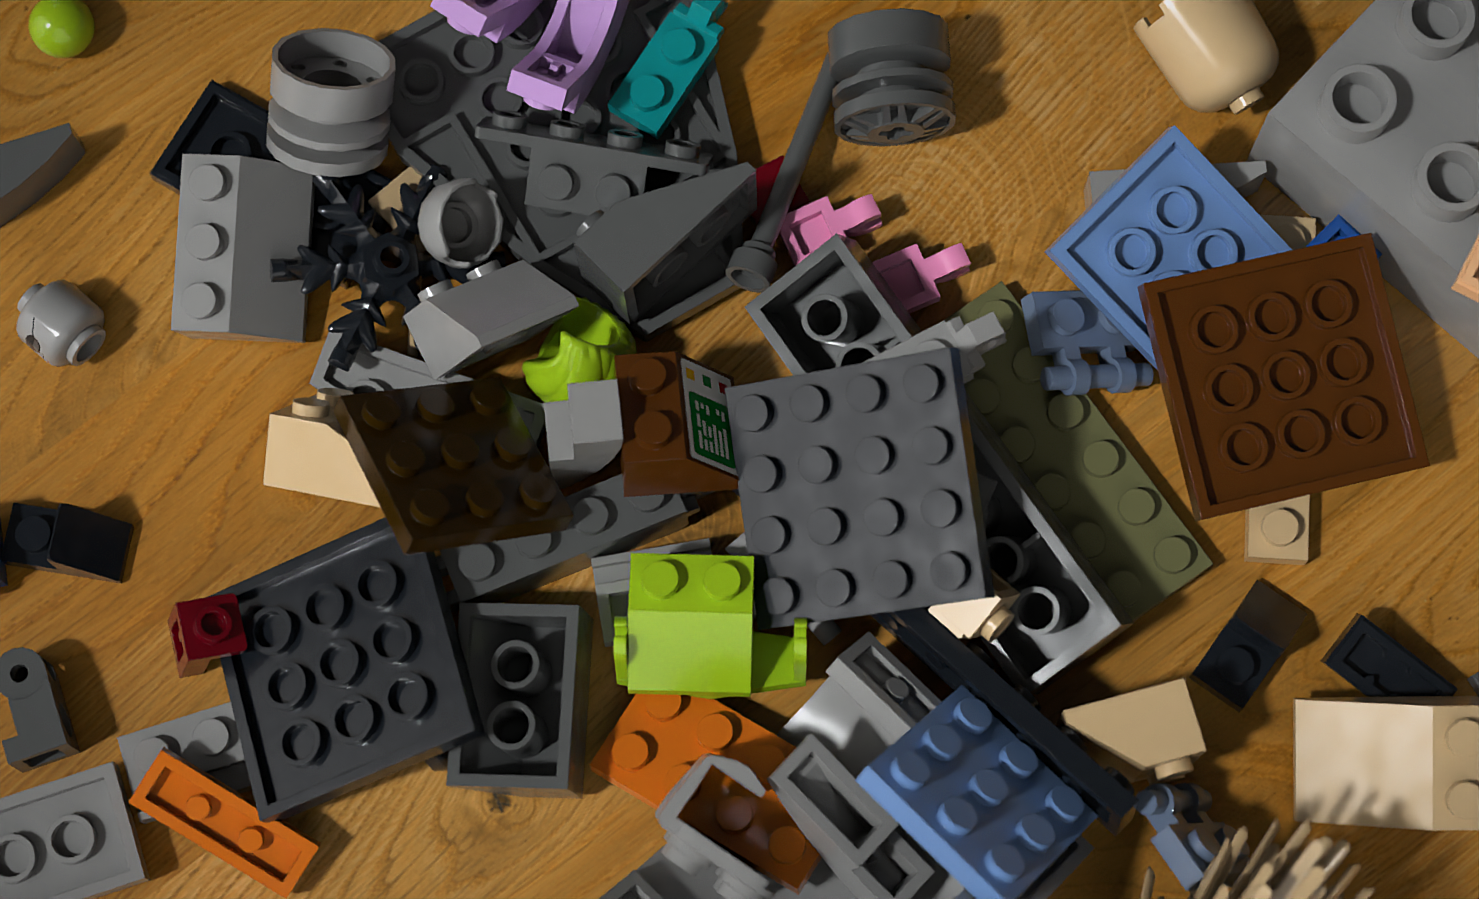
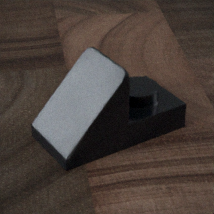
(67, 542)
(1248, 646)

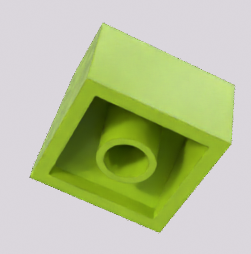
(690, 624)

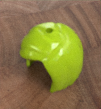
(578, 351)

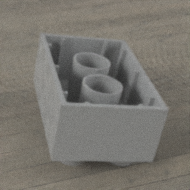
(1392, 146)

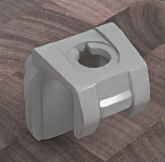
(694, 850)

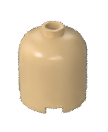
(1212, 52)

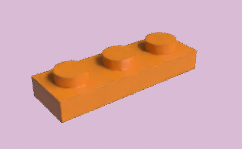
(223, 822)

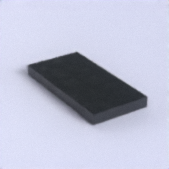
(235, 126)

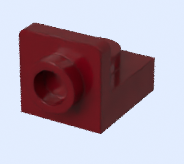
(205, 631)

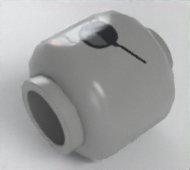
(60, 323)

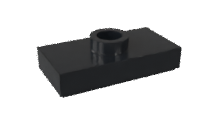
(1381, 665)

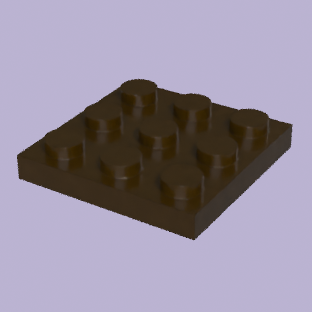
(452, 465)

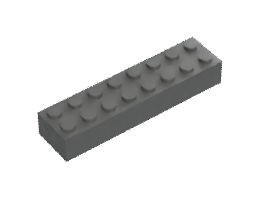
(843, 312)

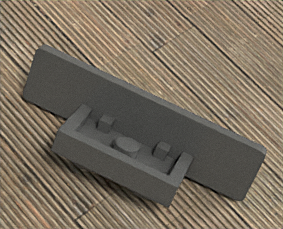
(588, 170)

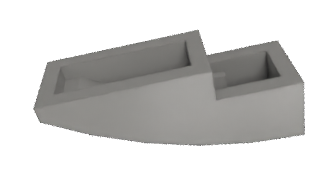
(583, 430)
(847, 825)

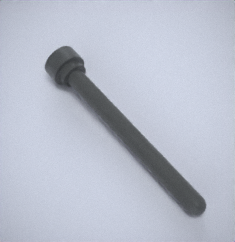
(754, 263)

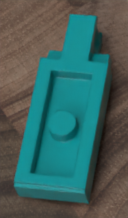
(669, 66)

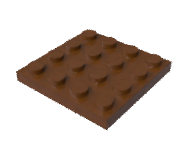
(1283, 376)

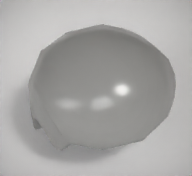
(460, 223)

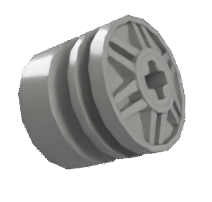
(330, 102)

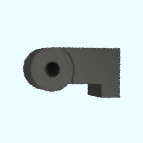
(37, 711)

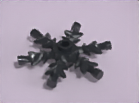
(365, 266)

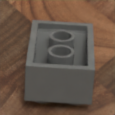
(660, 236)

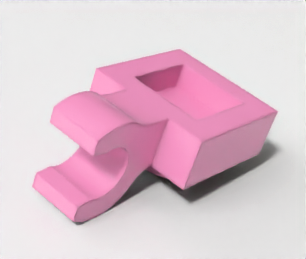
(817, 222)
(915, 278)

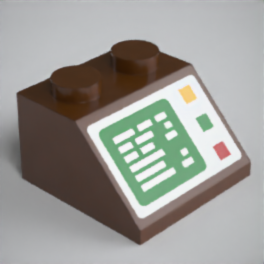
(673, 425)

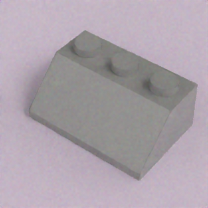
(230, 225)

